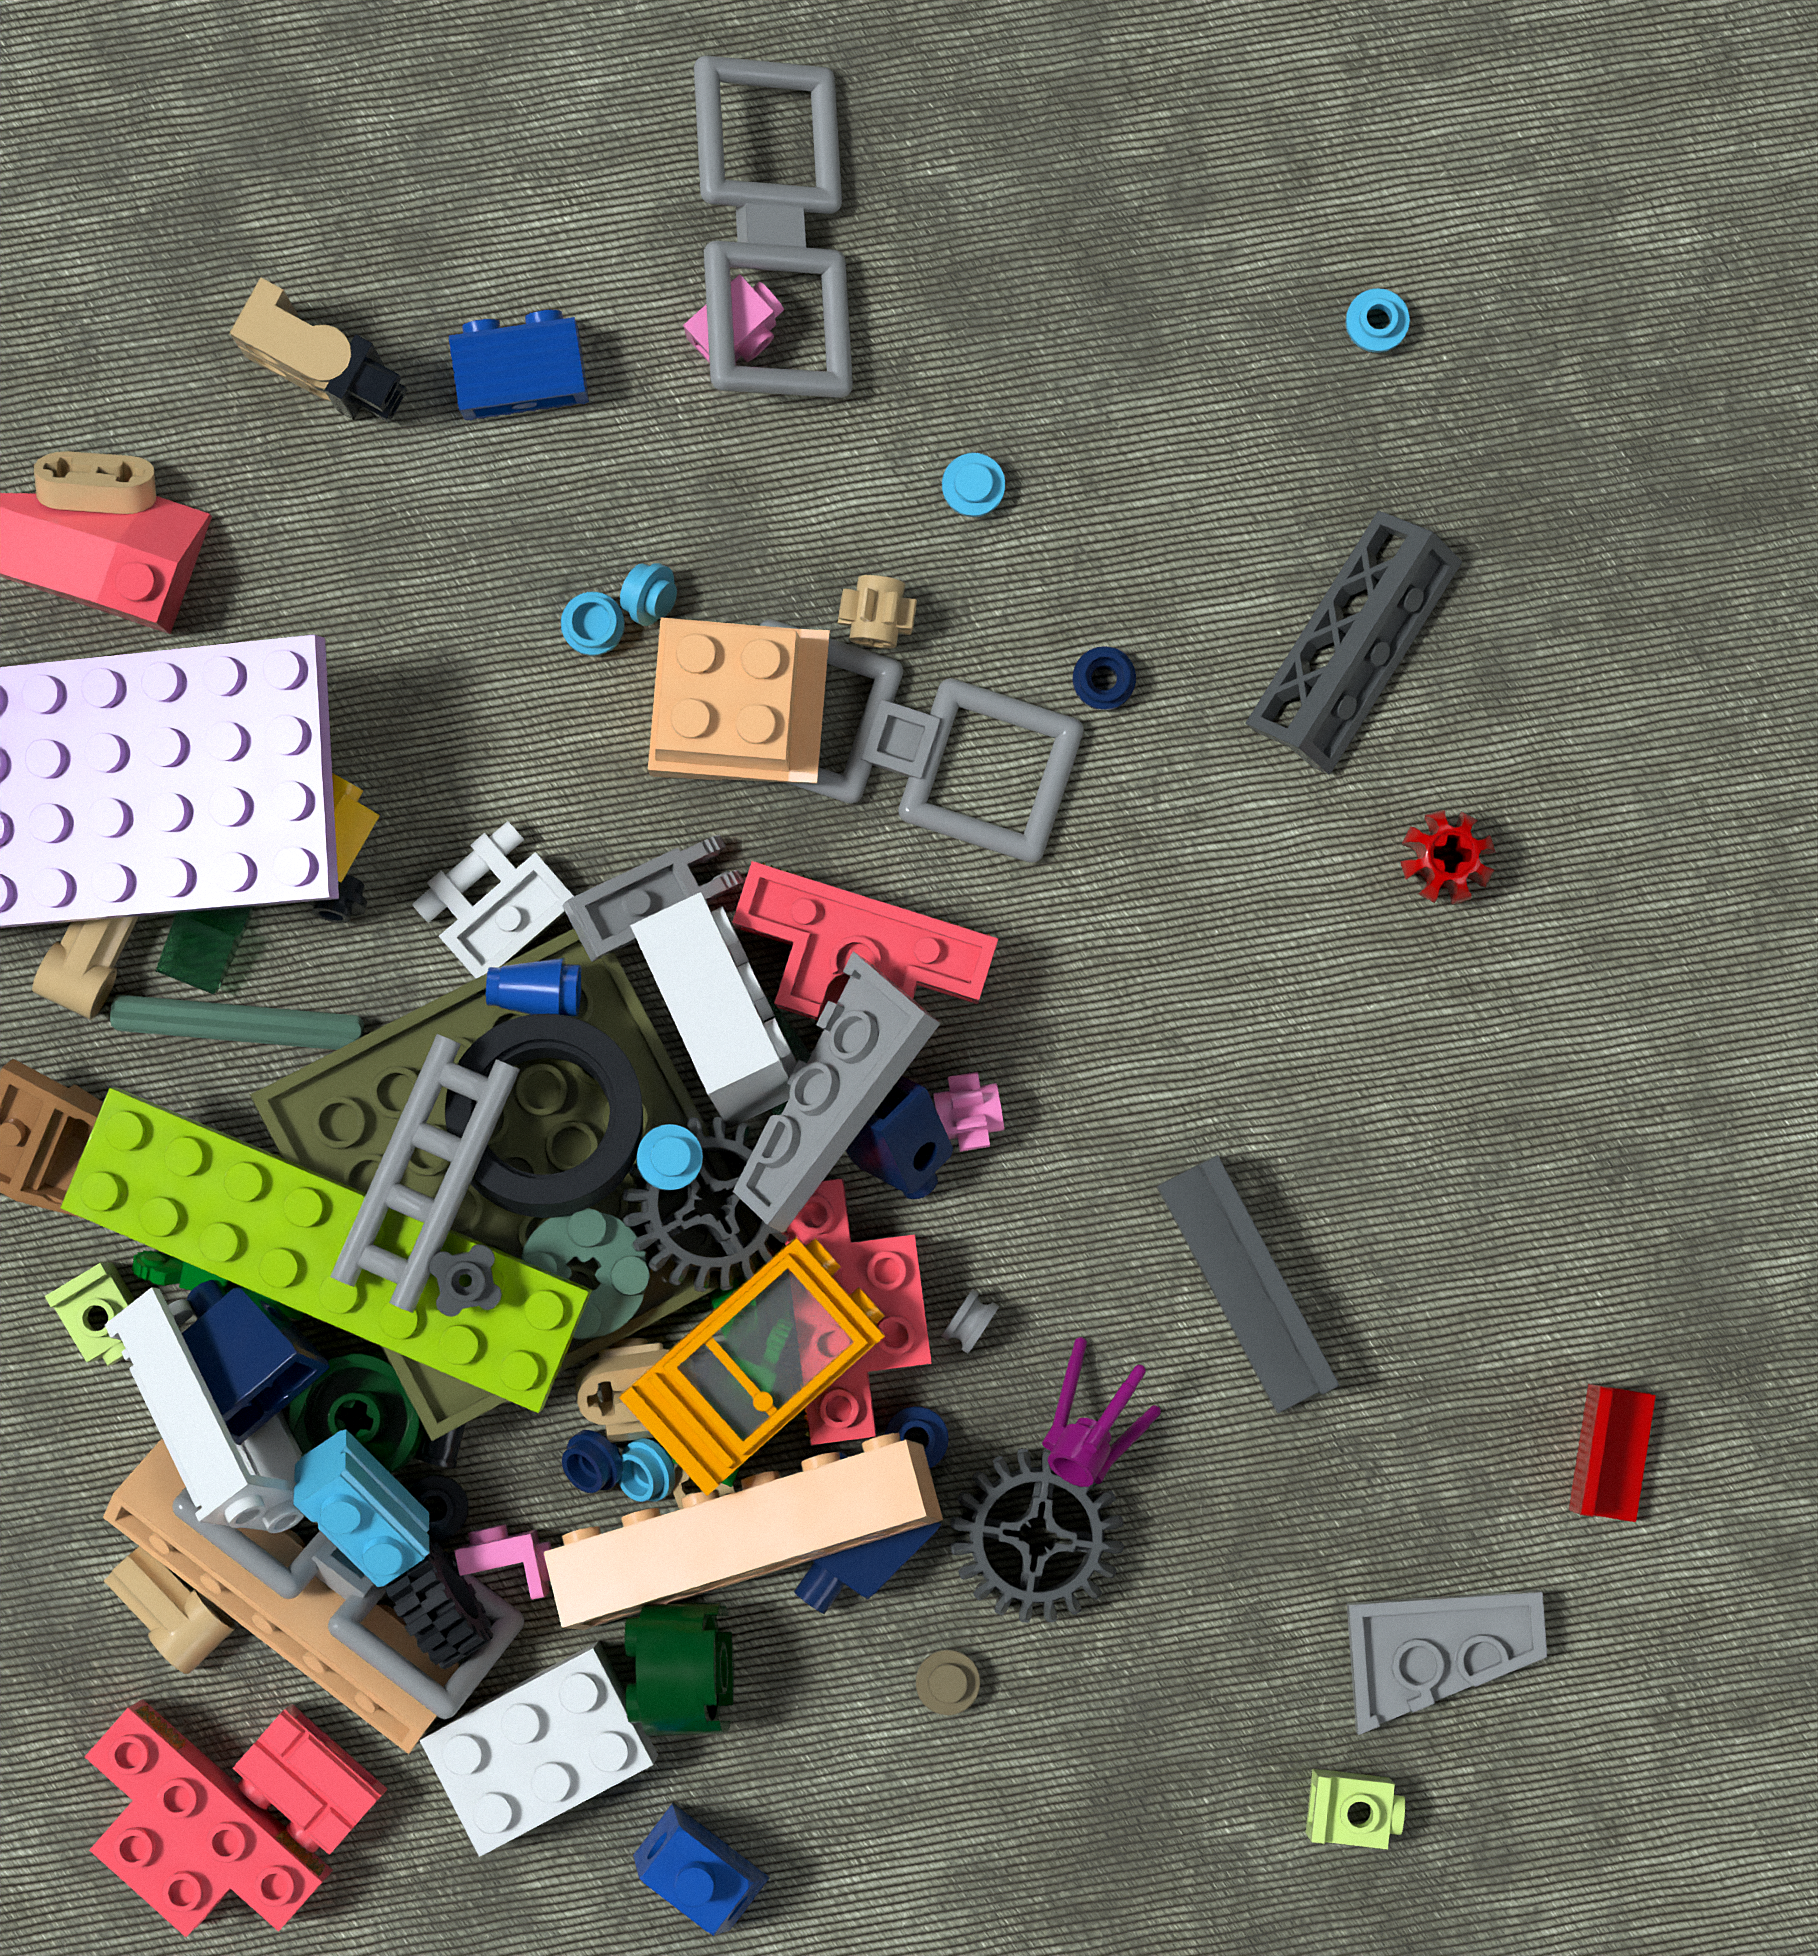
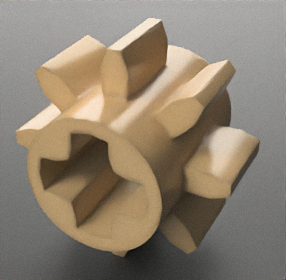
(877, 611)

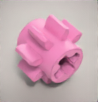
(969, 1111)

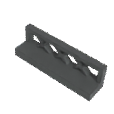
(1365, 643)
(1247, 1284)

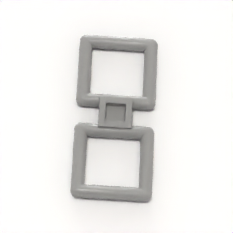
(772, 227)
(915, 742)
(339, 1573)

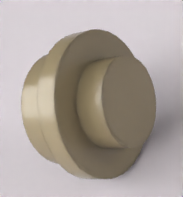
(947, 1682)

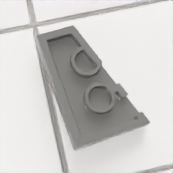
(1435, 1646)

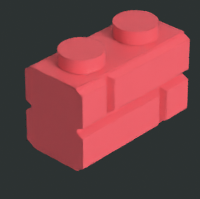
(307, 1781)

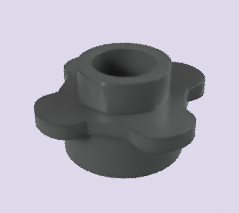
(453, 1295)

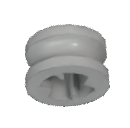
(970, 1321)

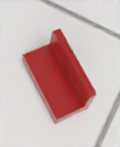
(1612, 1453)

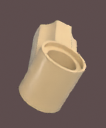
(81, 967)
(179, 1618)

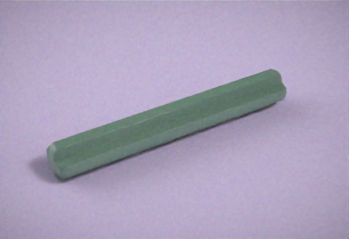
(234, 1022)

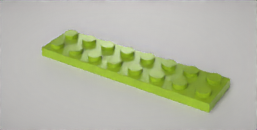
(283, 1232)

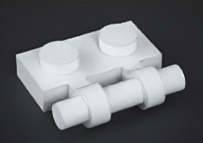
(506, 917)

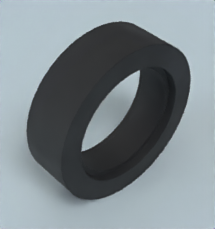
(607, 1166)

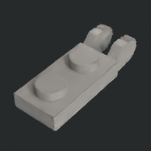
(607, 910)

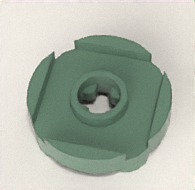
(608, 1242)

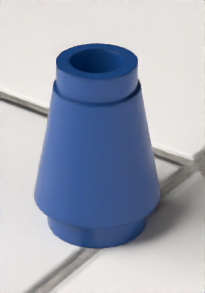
(536, 987)

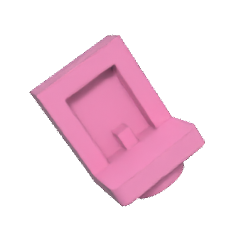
(494, 1549)

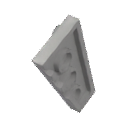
(853, 1067)

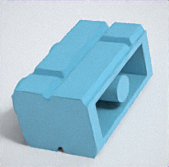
(361, 1508)

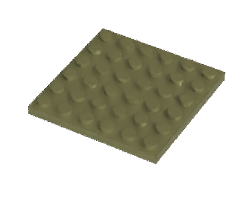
(348, 1103)

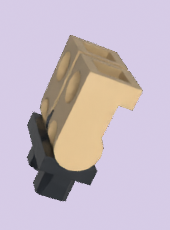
(316, 356)

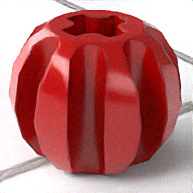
(1461, 845)

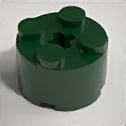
(347, 1384)
(680, 1669)

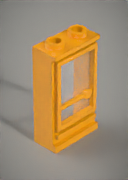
(754, 1363)

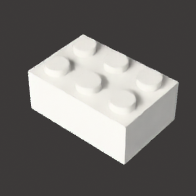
(718, 1008)
(538, 1749)

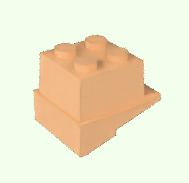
(738, 702)

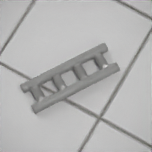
(415, 1132)

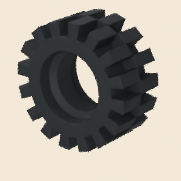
(440, 1609)

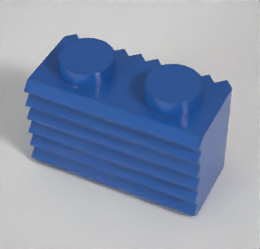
(518, 365)

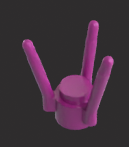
(1082, 1449)

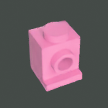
(753, 318)

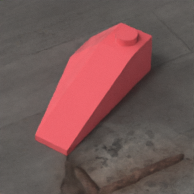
(106, 561)

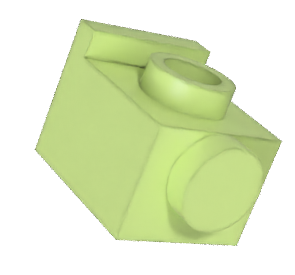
(75, 1299)
(1334, 1794)

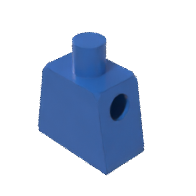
(697, 1872)

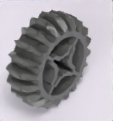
(722, 1231)
(1028, 1589)

